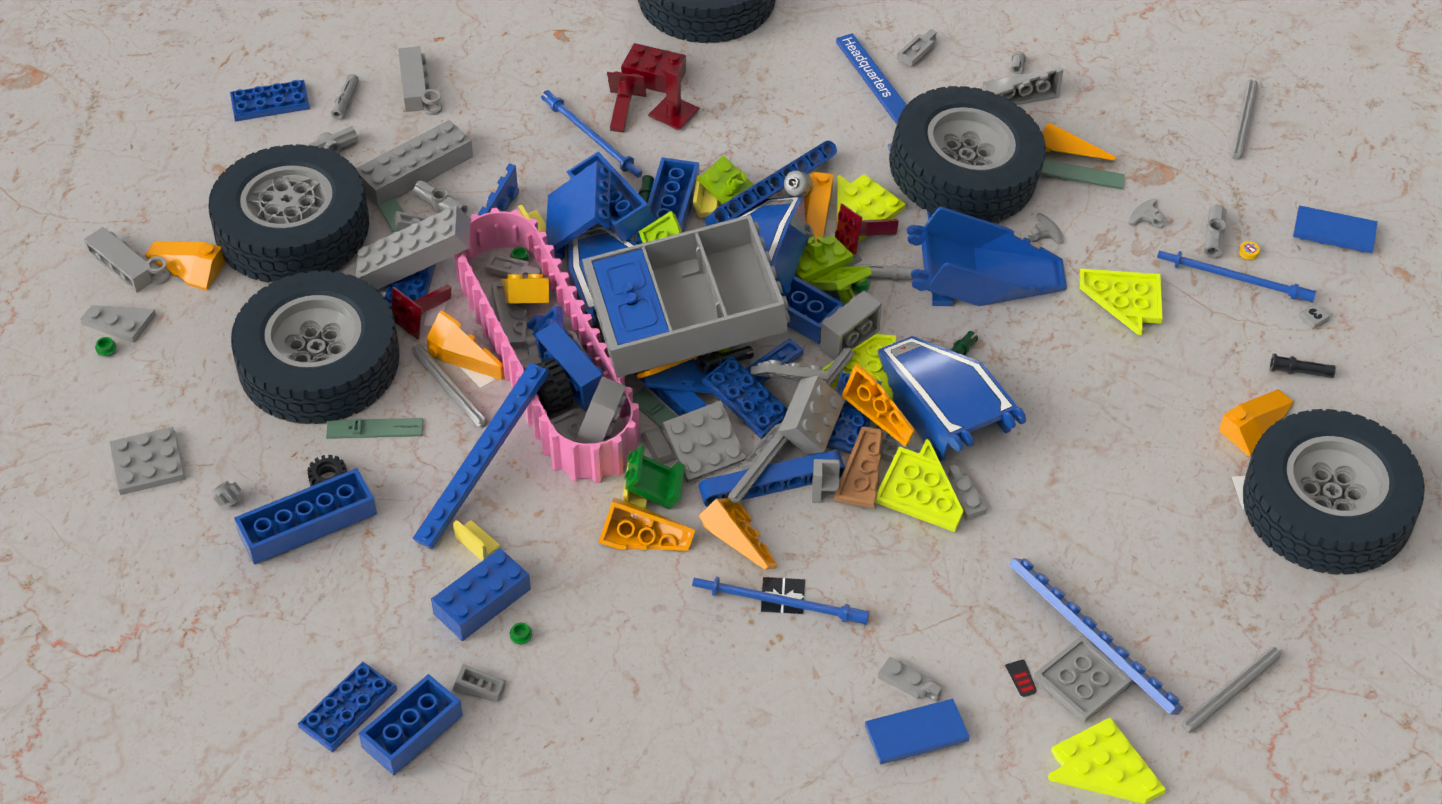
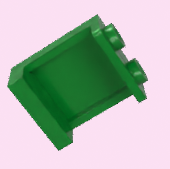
(653, 479)

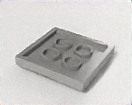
(789, 371)
(704, 441)
(146, 460)
(1082, 679)

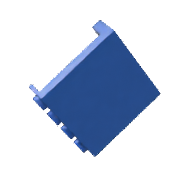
(578, 206)

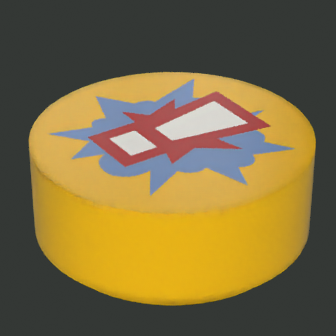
(1249, 250)

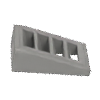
(477, 675)

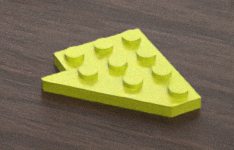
(867, 199)
(1127, 295)
(868, 358)
(920, 488)
(1106, 764)

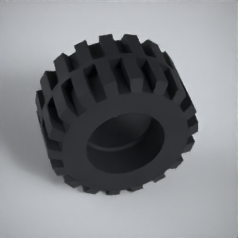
(556, 390)

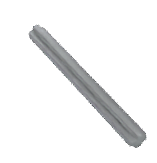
(1244, 119)
(449, 385)
(1231, 689)

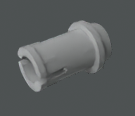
(1018, 60)

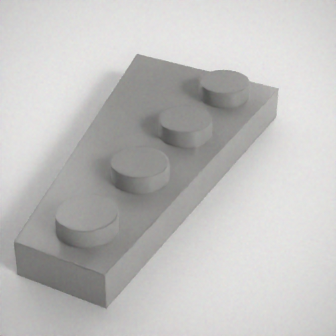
(511, 315)

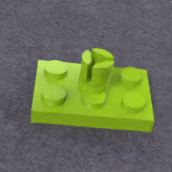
(724, 180)
(661, 228)
(822, 258)
(841, 281)

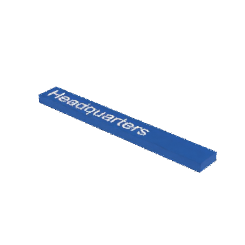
(872, 75)

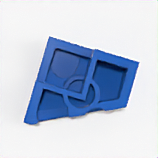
(540, 322)

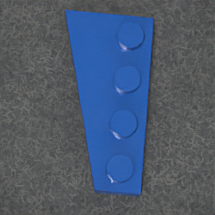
(505, 192)

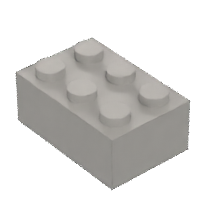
(850, 325)
(602, 412)
(812, 415)

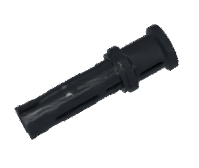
(710, 362)
(1293, 365)

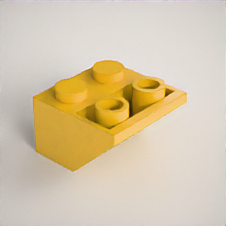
(526, 290)

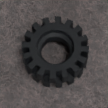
(325, 465)

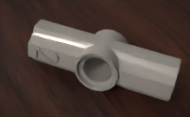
(336, 141)
(437, 197)
(1215, 231)

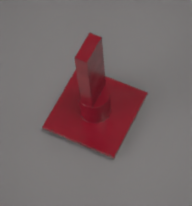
(625, 86)
(672, 109)
(852, 226)
(409, 312)

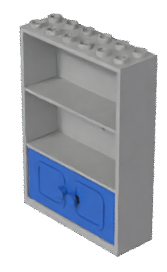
(686, 295)

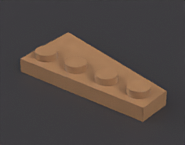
(861, 474)

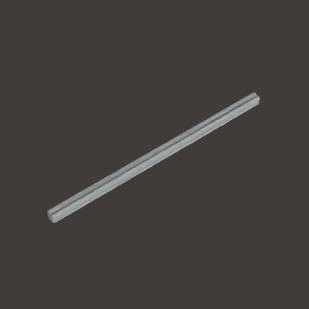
(779, 440)

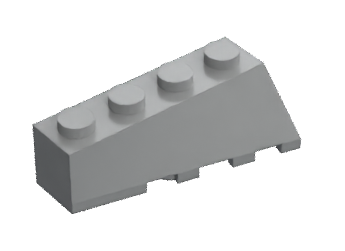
(1028, 87)

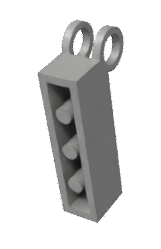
(414, 83)
(123, 261)

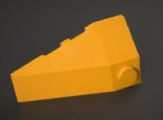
(1063, 141)
(818, 202)
(871, 399)
(1252, 418)
(732, 525)

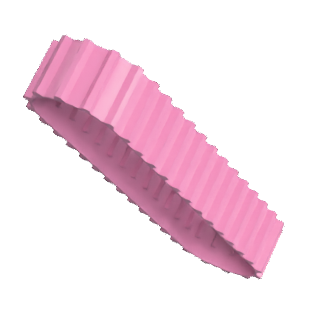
(512, 231)

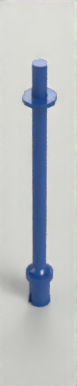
(557, 104)
(1293, 290)
(845, 612)

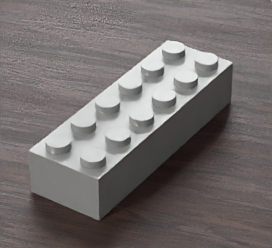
(415, 161)
(414, 248)

